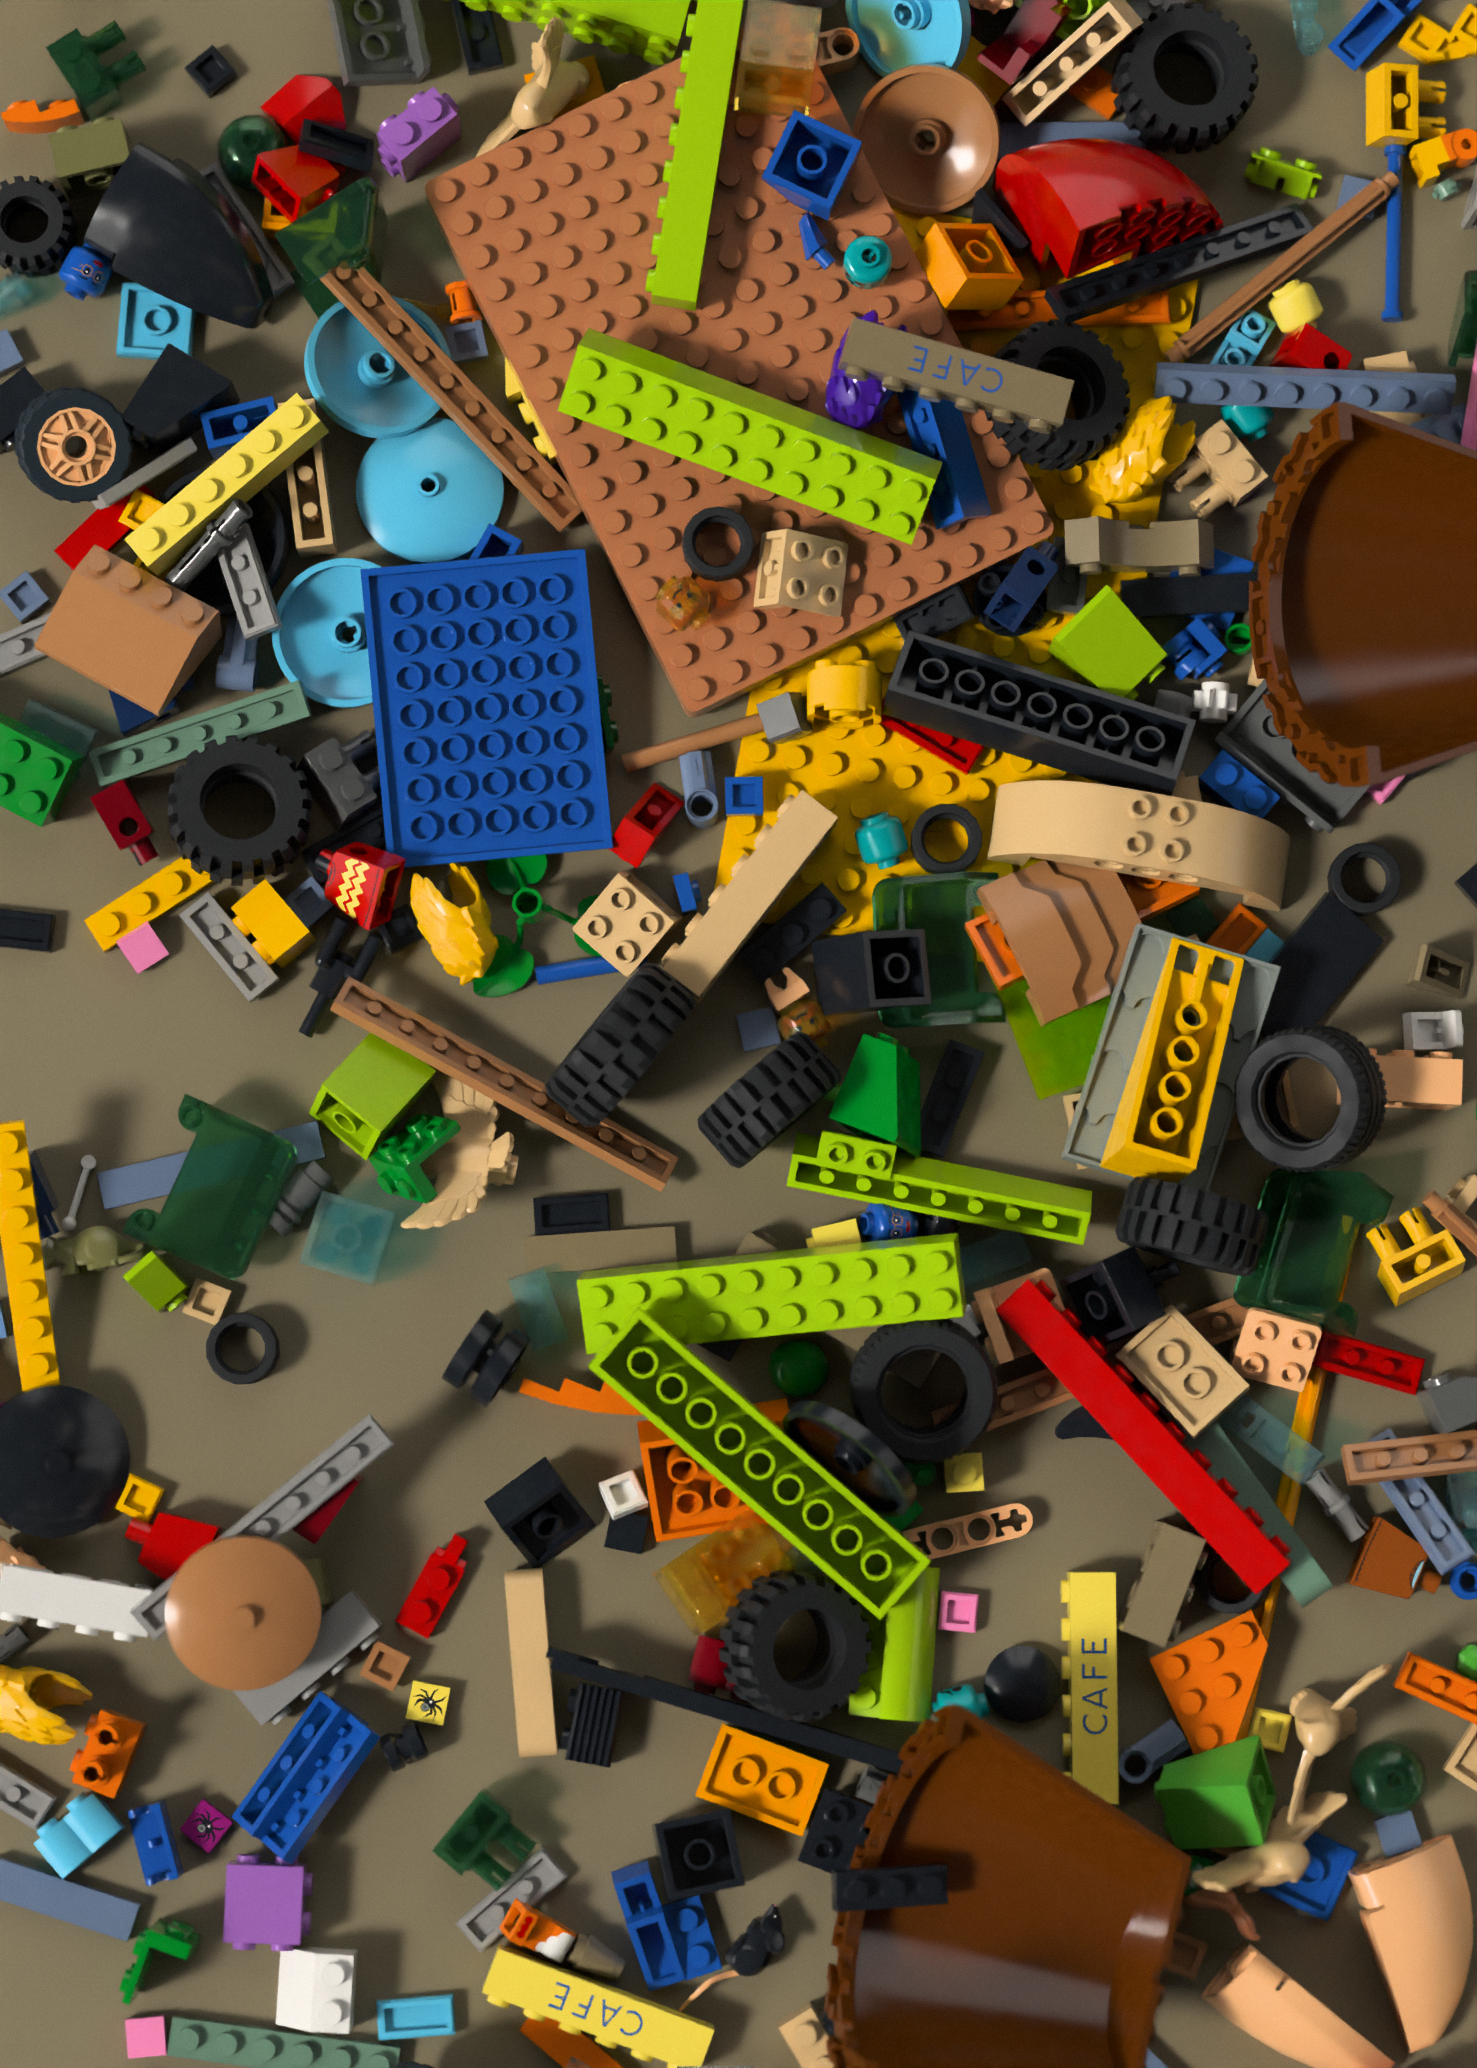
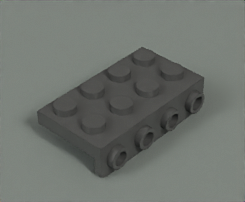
(380, 42)
(1272, 759)

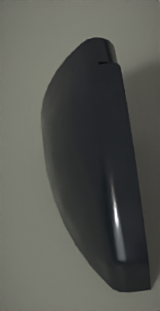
(180, 239)

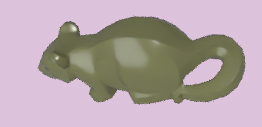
(94, 1248)

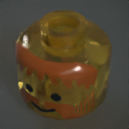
(683, 603)
(806, 1018)

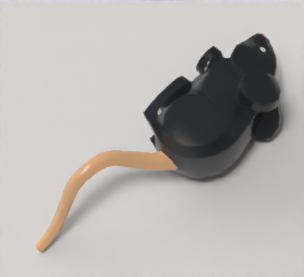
(751, 1951)

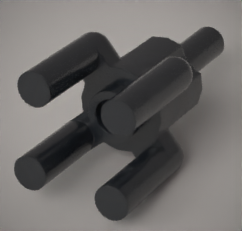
(334, 970)

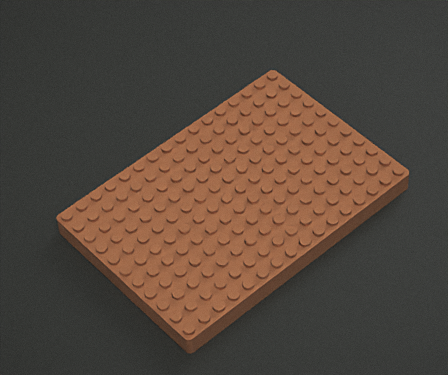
(562, 243)

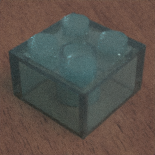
(348, 1238)

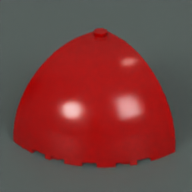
(1098, 202)

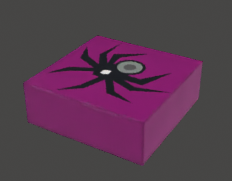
(206, 1825)

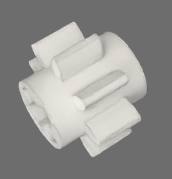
(1214, 702)

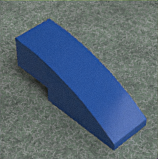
(1371, 29)
(647, 1925)

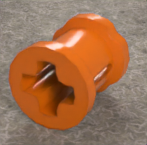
(462, 303)

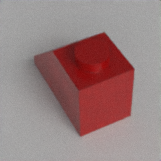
(645, 824)

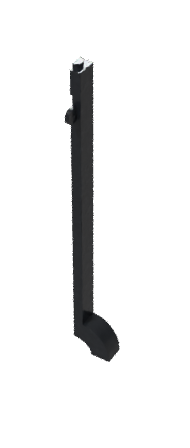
(725, 1710)

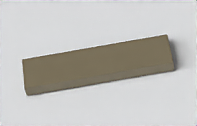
(601, 1249)

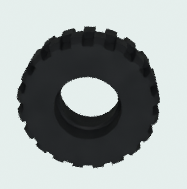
(620, 1045)

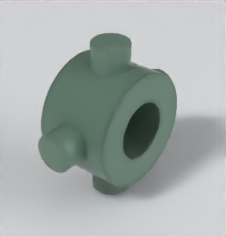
(1446, 190)

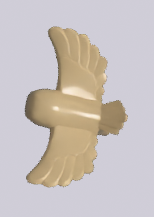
(546, 92)
(466, 1160)
(1321, 1726)
(1279, 1858)

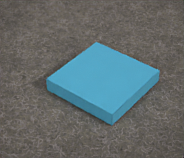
(152, 322)

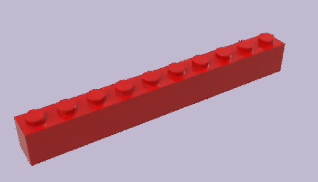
(1144, 1435)

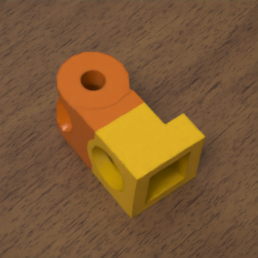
(1441, 153)

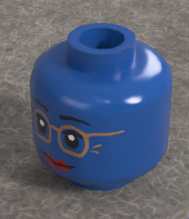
(85, 272)
(887, 1223)

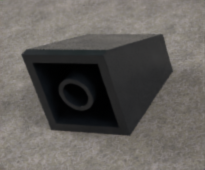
(172, 398)
(871, 971)

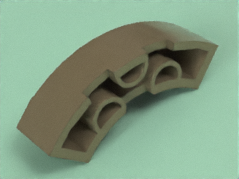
(1115, 546)

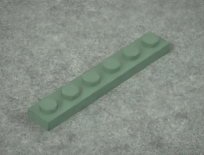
(178, 739)
(273, 2047)

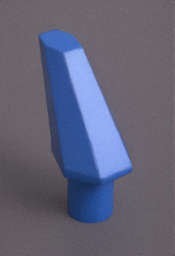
(814, 242)

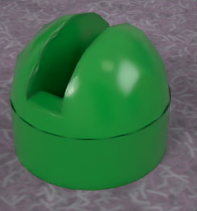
(1238, 632)

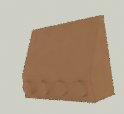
(129, 630)

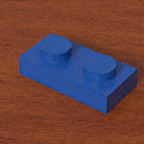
(692, 1937)

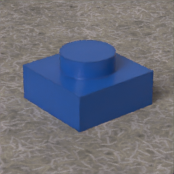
(744, 796)
(687, 893)

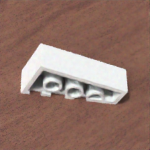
(70, 1600)

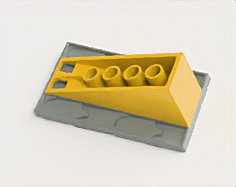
(1169, 1059)

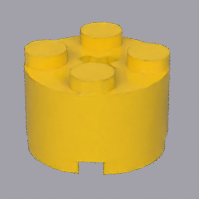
(844, 694)

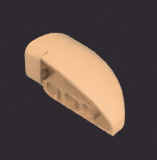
(1419, 1933)
(1288, 2018)

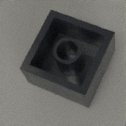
(698, 1855)

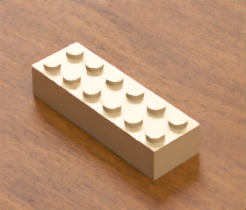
(750, 895)

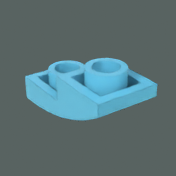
(1244, 340)

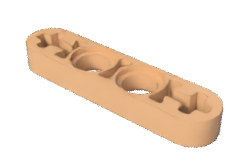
(959, 1530)

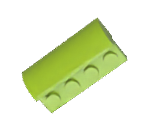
(901, 1655)

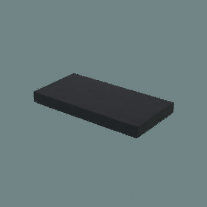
(1317, 964)

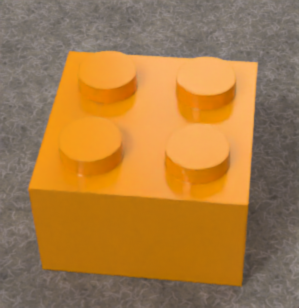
(968, 266)

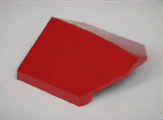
(305, 99)

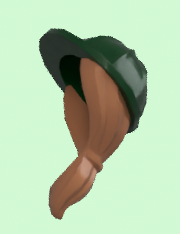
(1226, 1901)

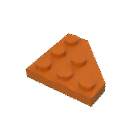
(1213, 1680)

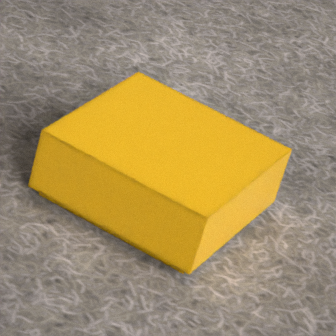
(140, 1498)

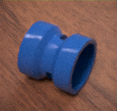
(1177, 648)

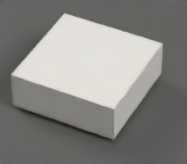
(623, 1494)

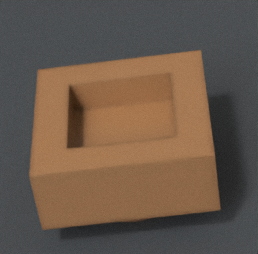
(385, 1665)

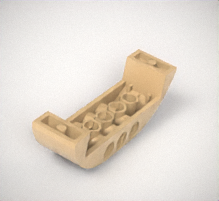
(1141, 837)

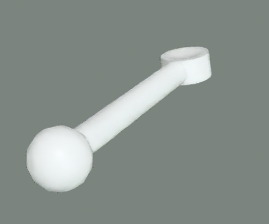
(88, 1163)

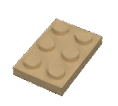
(1182, 1371)

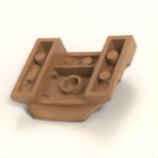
(1064, 931)

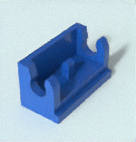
(155, 1842)

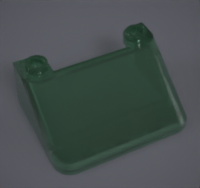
(942, 908)
(220, 1192)
(1311, 1244)

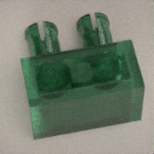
(79, 65)
(466, 1840)

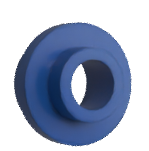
(1455, 1581)

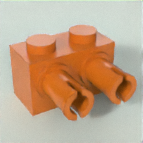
(108, 1752)

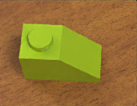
(158, 1282)

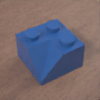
(812, 164)

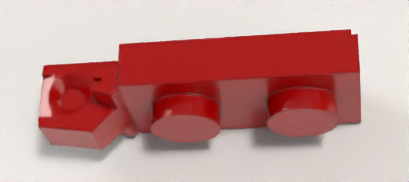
(434, 1588)

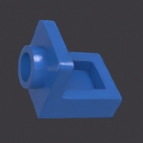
(1207, 638)

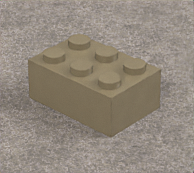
(1162, 1584)

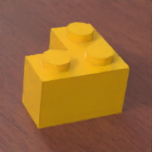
(273, 924)

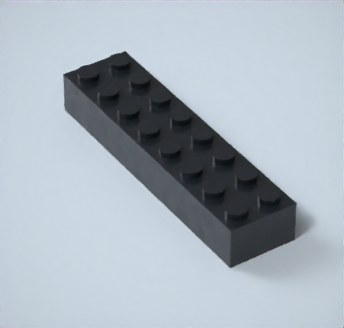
(1037, 716)

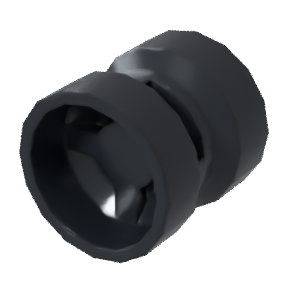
(403, 1746)

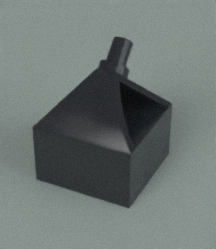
(1117, 1294)

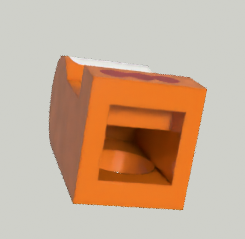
(537, 1931)

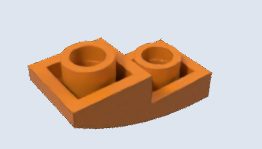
(27, 117)

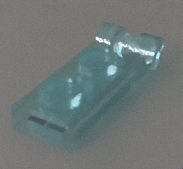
(1307, 32)
(1273, 1440)

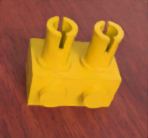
(1393, 105)
(1419, 1267)

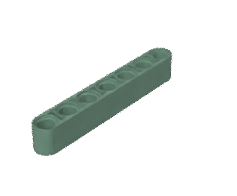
(1304, 1574)

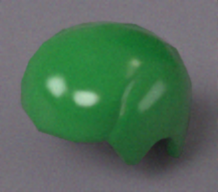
(798, 1368)

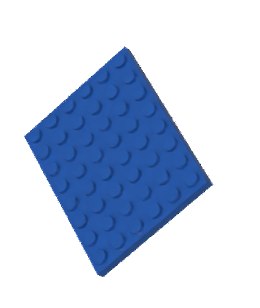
(487, 708)

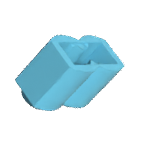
(78, 1834)

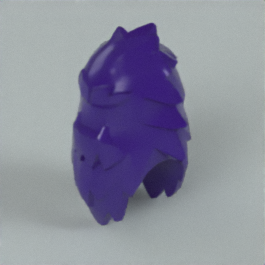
(854, 401)

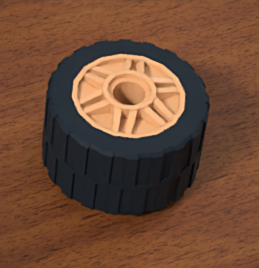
(48, 426)

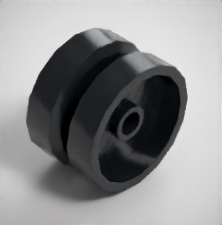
(490, 1360)

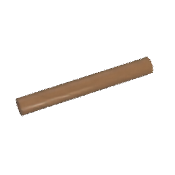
(692, 742)

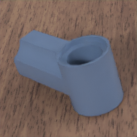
(238, 665)
(699, 786)
(1155, 1749)

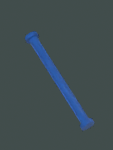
(1393, 237)

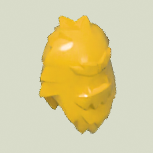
(1142, 453)
(456, 931)
(27, 1697)

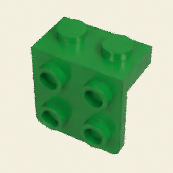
(400, 1156)
(172, 1938)

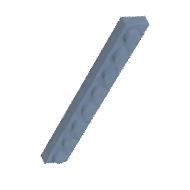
(1304, 387)

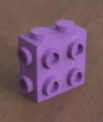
(418, 133)
(266, 1903)

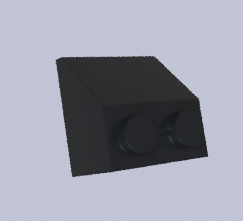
(539, 1513)

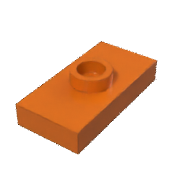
(1095, 92)

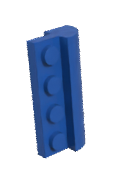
(306, 1776)

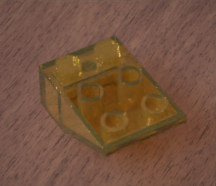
(777, 58)
(715, 1569)

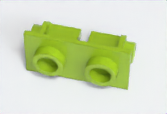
(1271, 166)
(856, 1154)

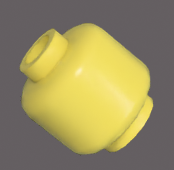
(1295, 305)

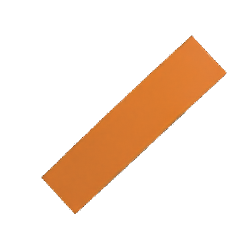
(581, 1397)

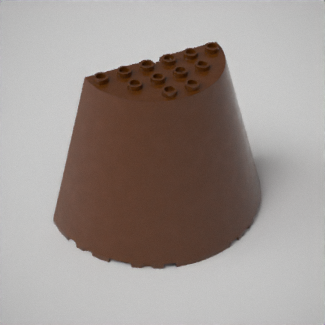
(1369, 598)
(1046, 1925)

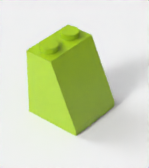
(1108, 647)
(370, 1093)

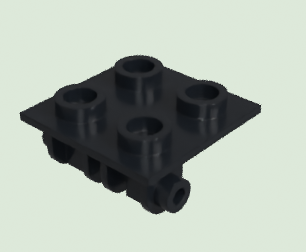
(835, 1832)

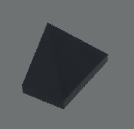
(987, 212)

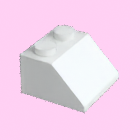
(317, 1989)

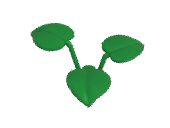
(512, 965)

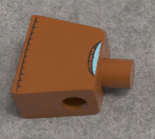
(1391, 1562)

